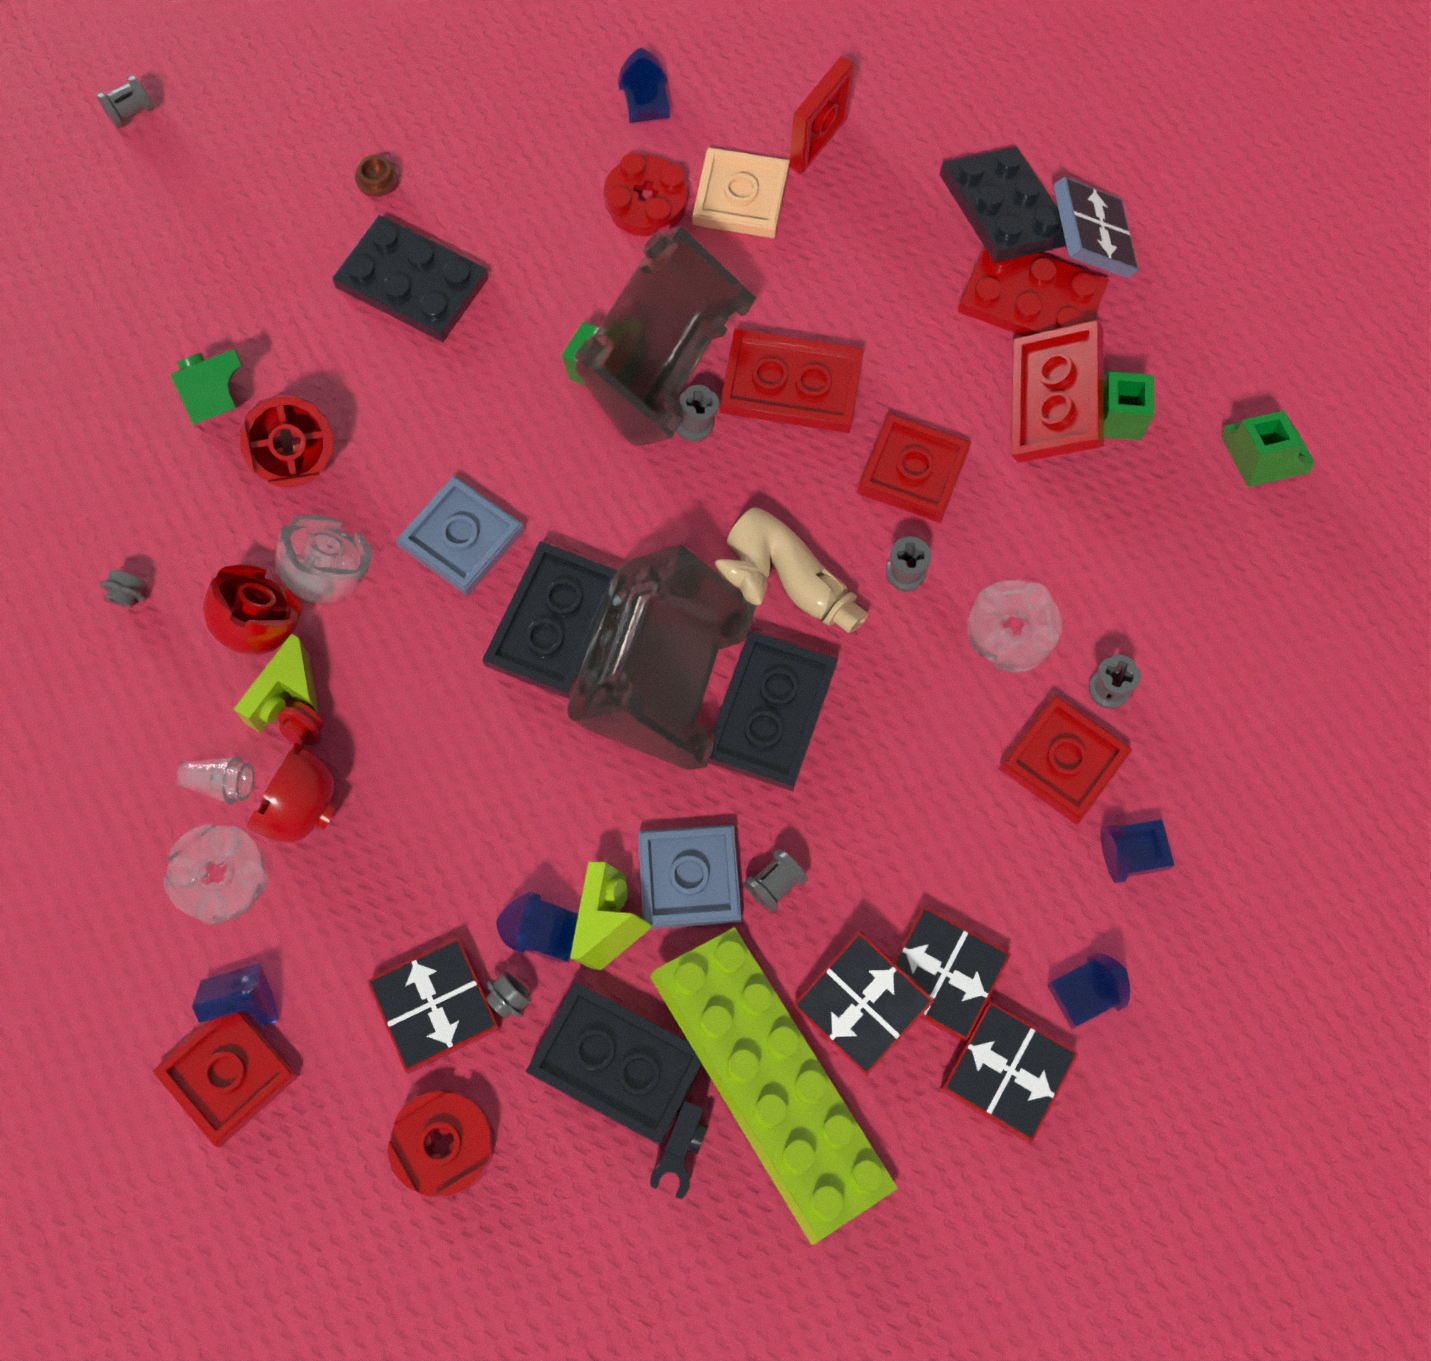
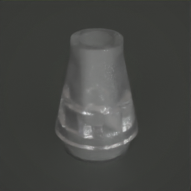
(218, 778)

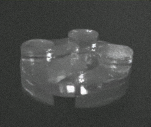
(998, 644)
(187, 870)

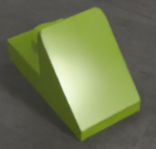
(284, 676)
(601, 928)

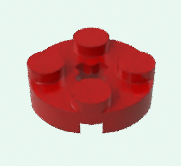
(639, 174)
(412, 1136)

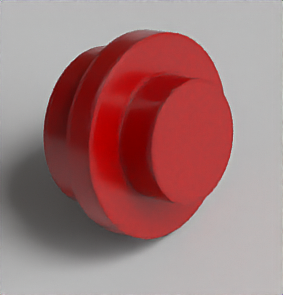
(300, 724)

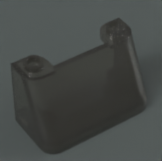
(659, 334)
(657, 655)

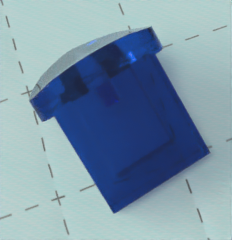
(644, 87)
(1135, 849)
(538, 927)
(1091, 989)
(236, 992)

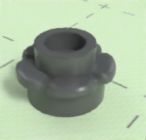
(123, 588)
(508, 995)

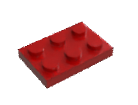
(1031, 294)
(791, 380)
(1058, 392)

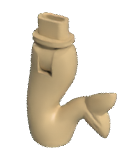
(764, 538)

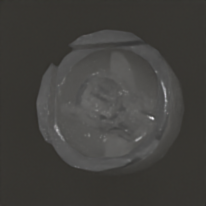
(321, 559)

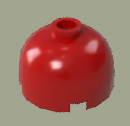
(286, 440)
(250, 610)
(296, 798)

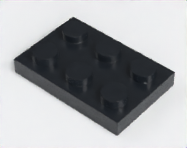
(1004, 203)
(410, 278)
(550, 620)
(771, 710)
(616, 1063)

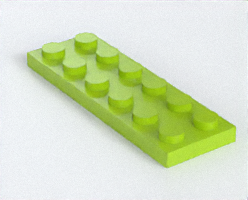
(773, 1085)

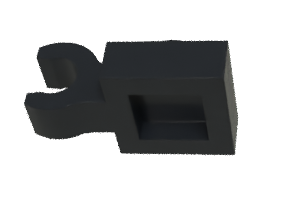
(685, 1137)

